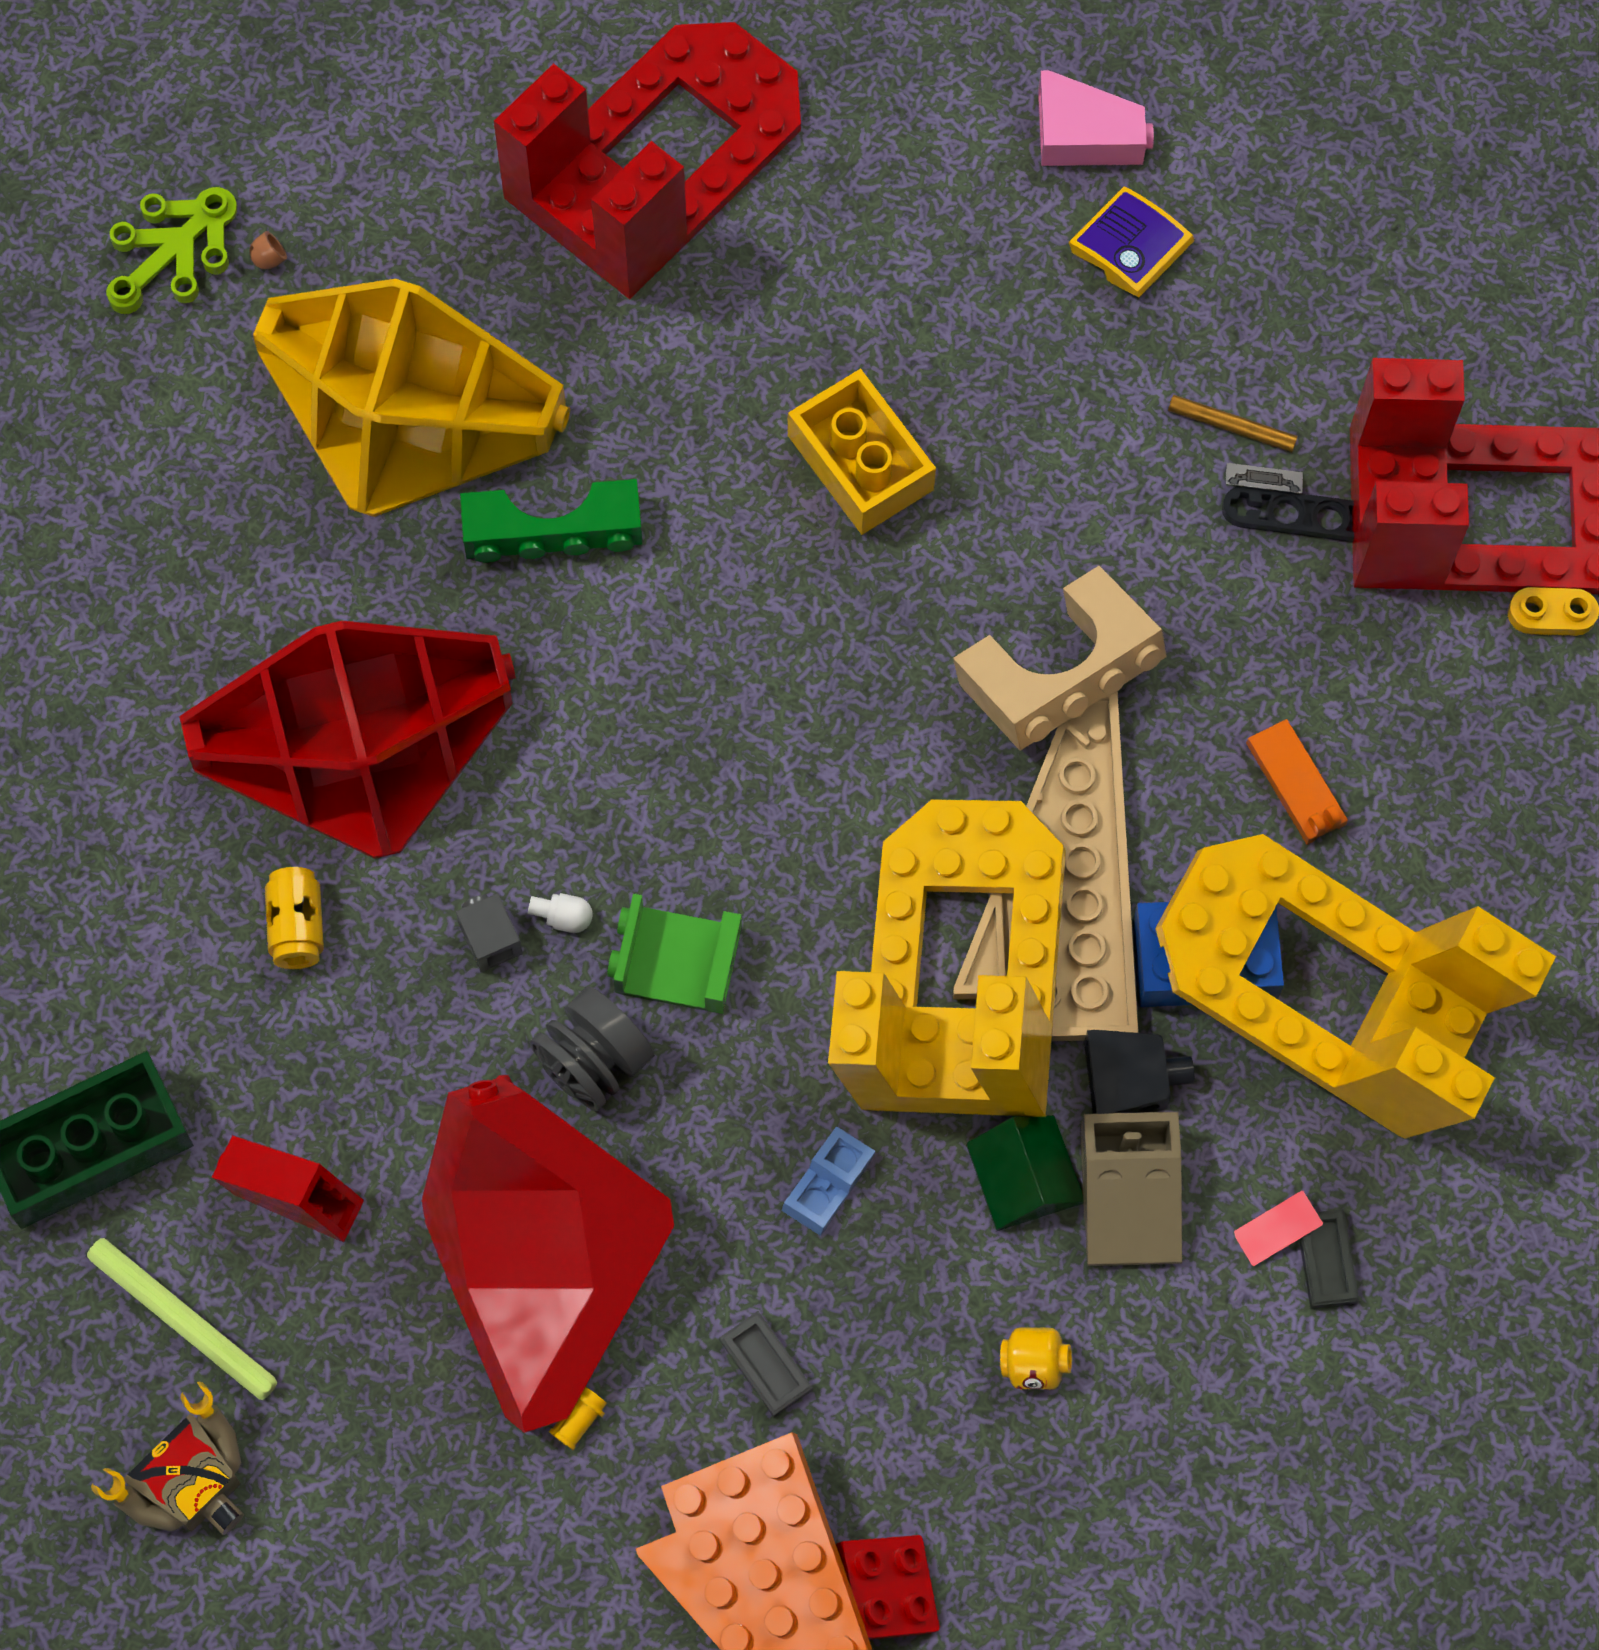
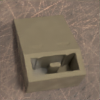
(1132, 1188)

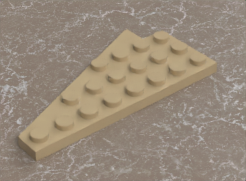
(1084, 808)

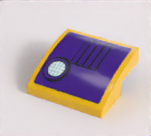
(1131, 241)

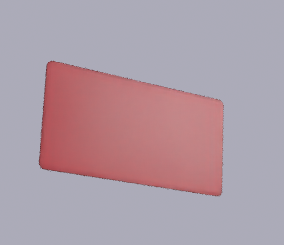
(1278, 1228)

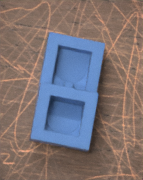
(828, 1180)

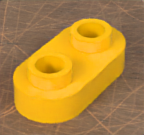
(1555, 611)

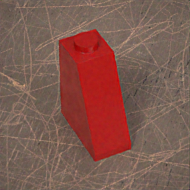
(288, 1187)

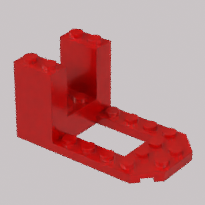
(643, 214)
(1414, 521)

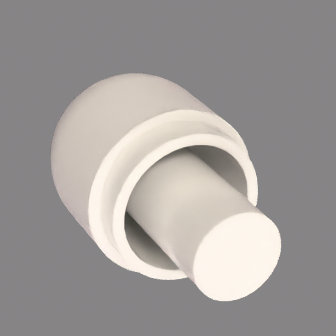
(563, 912)

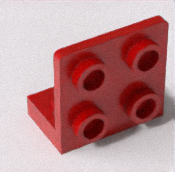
(891, 1585)

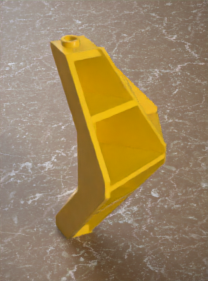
(404, 391)

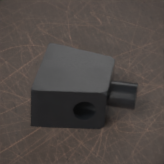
(1132, 1072)

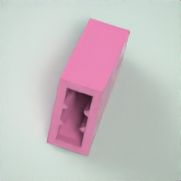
(1089, 125)

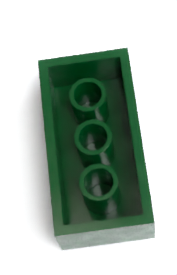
(87, 1139)

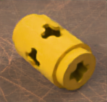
(293, 936)

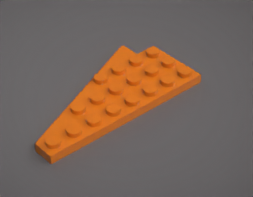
(757, 1555)

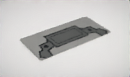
(1264, 478)

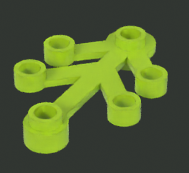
(173, 243)

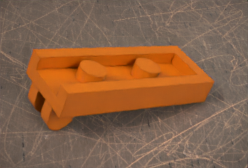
(1296, 781)

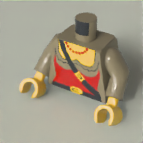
(184, 1475)

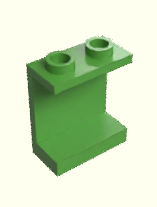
(675, 957)

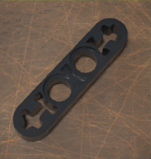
(1306, 505)

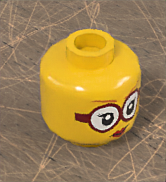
(1035, 1358)

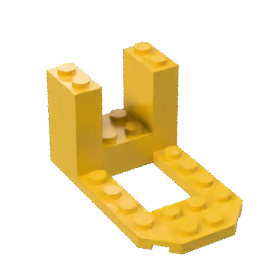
(1413, 1044)
(956, 1057)

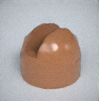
(267, 251)

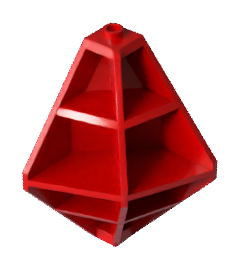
(354, 727)
(537, 1243)

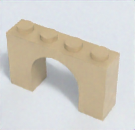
(1034, 704)

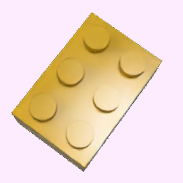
(861, 451)

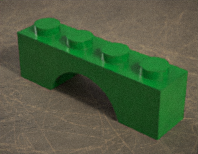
(604, 519)

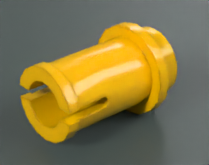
(582, 1416)

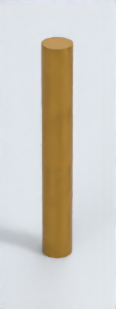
(1232, 423)

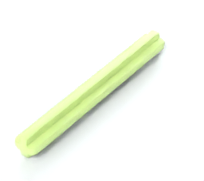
(182, 1319)

